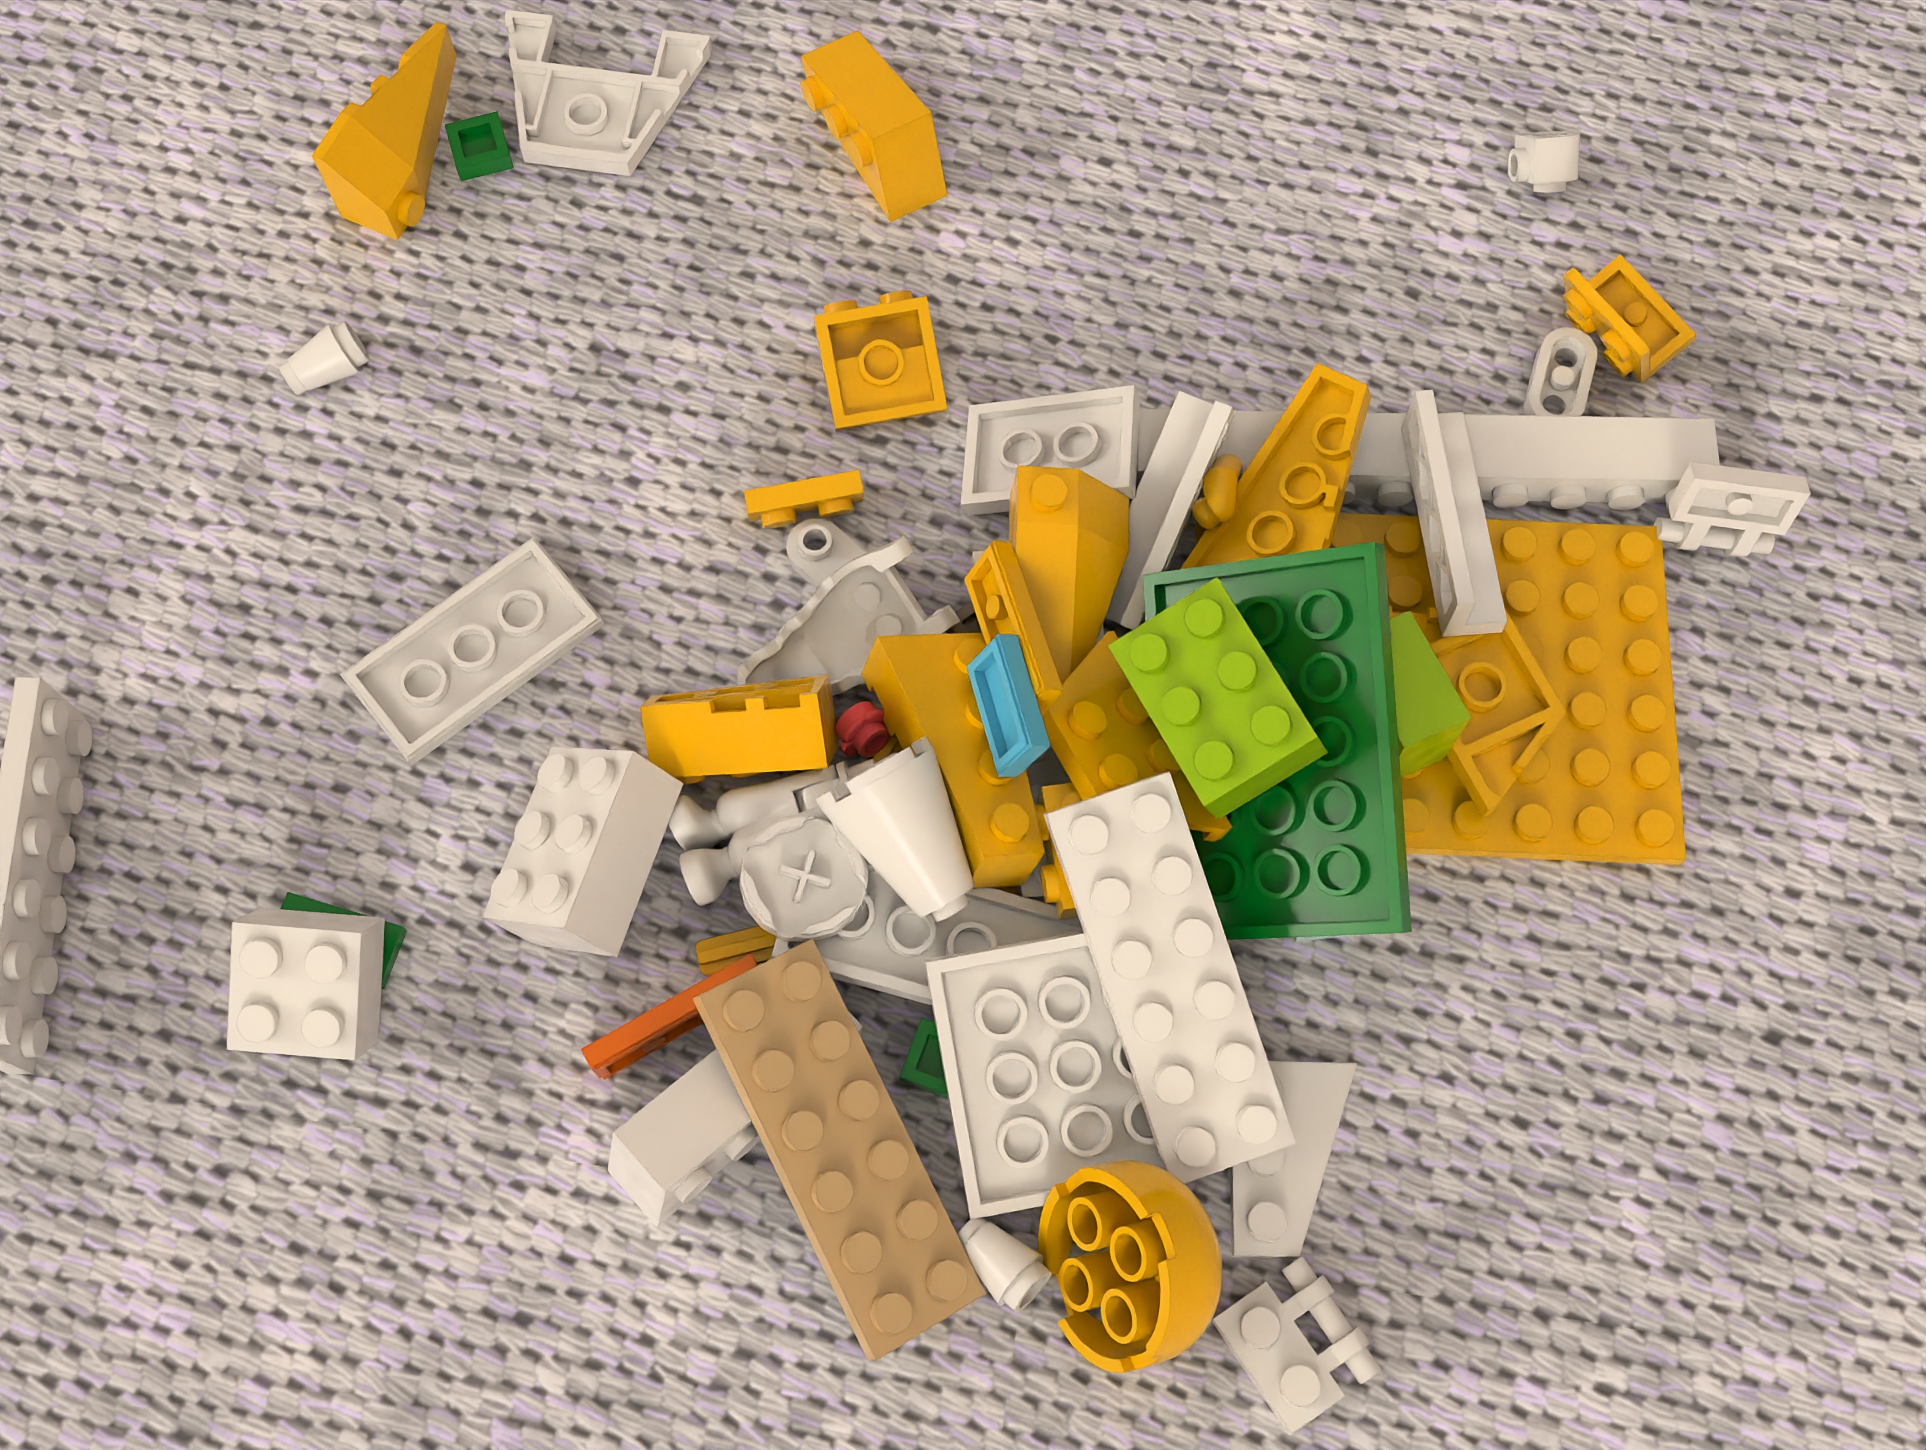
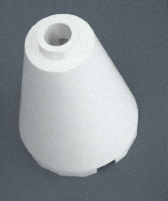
(906, 829)

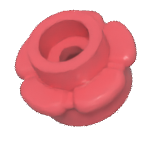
(862, 730)

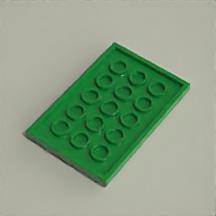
(1330, 839)

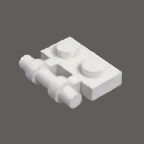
(1731, 509)
(1280, 1357)

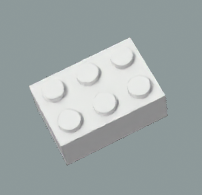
(583, 850)

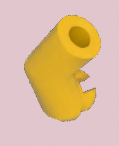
(1219, 492)

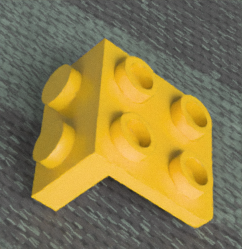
(1627, 317)

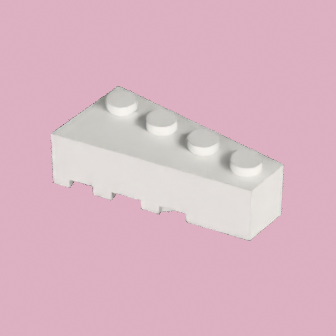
(682, 1139)

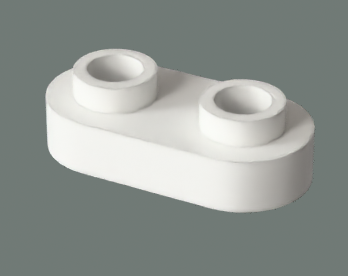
(1559, 384)
(821, 563)

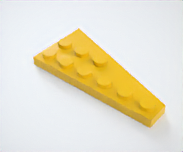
(1297, 478)

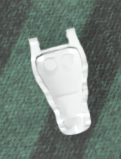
(842, 622)

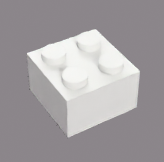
(305, 983)

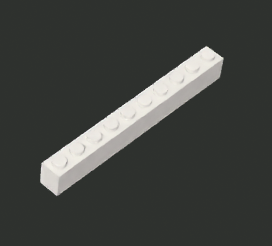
(1513, 456)

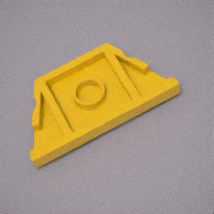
(1508, 704)
(1111, 740)

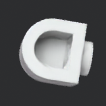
(1545, 160)

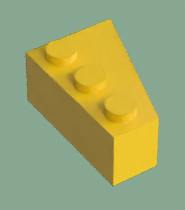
(876, 122)

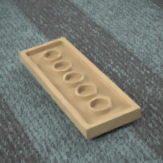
(840, 1149)

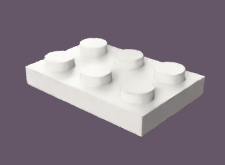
(1066, 430)

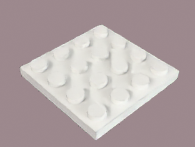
(1032, 1071)

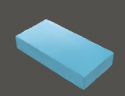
(1008, 706)

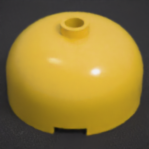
(1152, 1282)

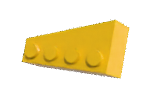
(930, 694)

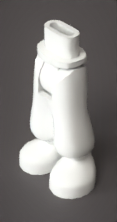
(740, 817)

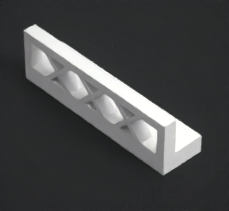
(1167, 496)
(1452, 520)

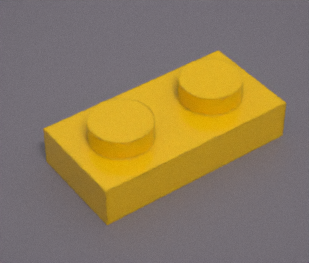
(829, 494)

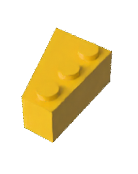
(742, 729)

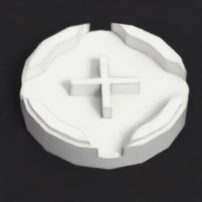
(802, 879)

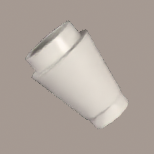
(325, 359)
(1004, 1263)

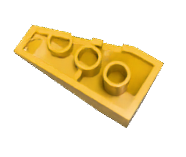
(384, 150)
(1071, 553)

